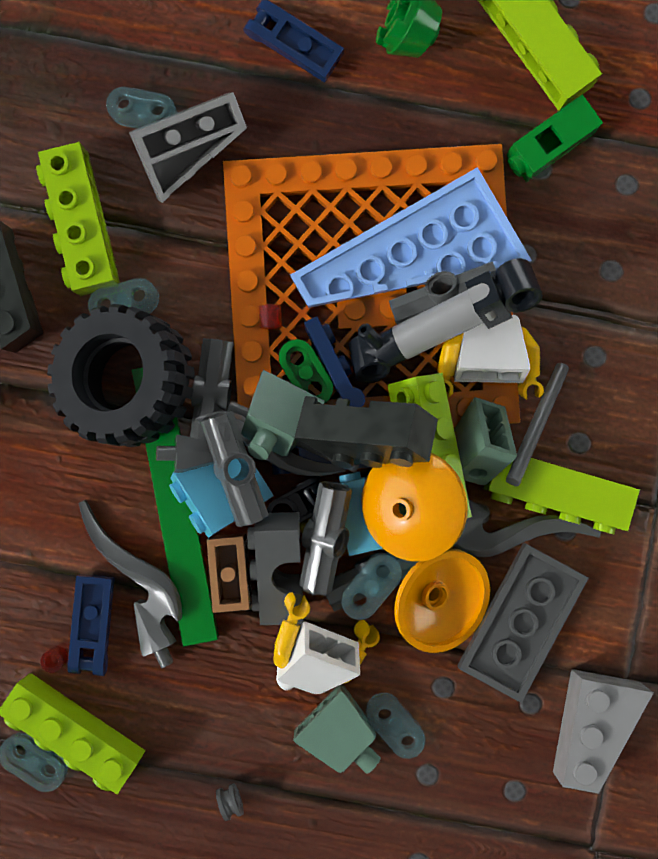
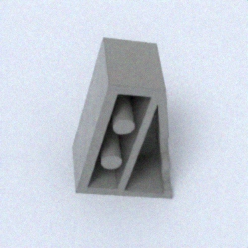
(186, 141)
(596, 727)

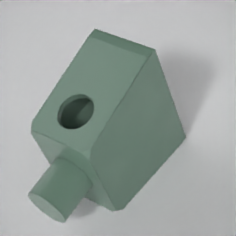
(273, 416)
(484, 441)
(338, 733)

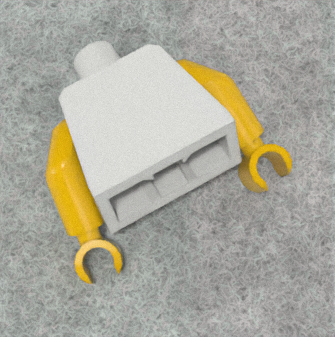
(493, 355)
(316, 657)

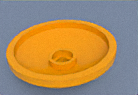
(433, 504)
(452, 609)

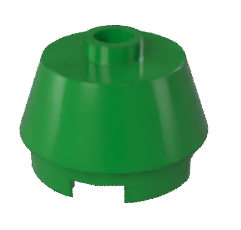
(410, 27)

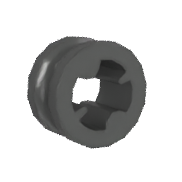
(229, 802)

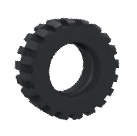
(80, 367)

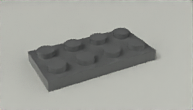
(522, 622)

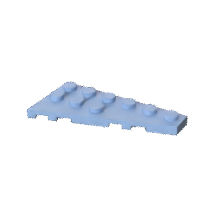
(443, 232)

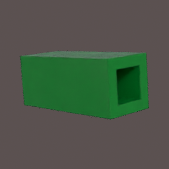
(553, 138)

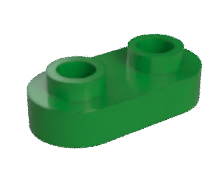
(308, 371)

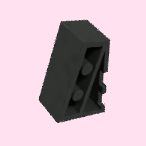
(17, 308)
(366, 435)

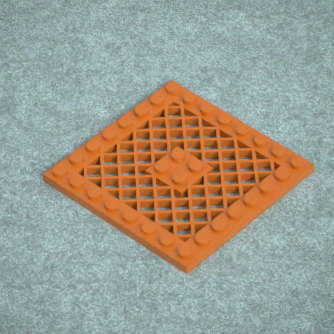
(333, 173)

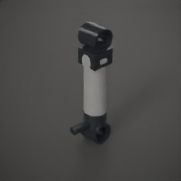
(485, 301)

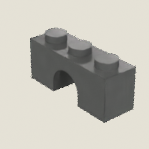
(275, 543)

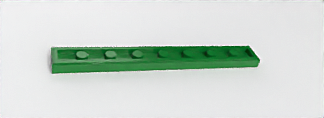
(181, 545)

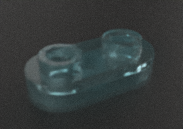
(140, 106)
(124, 294)
(372, 586)
(396, 726)
(32, 765)

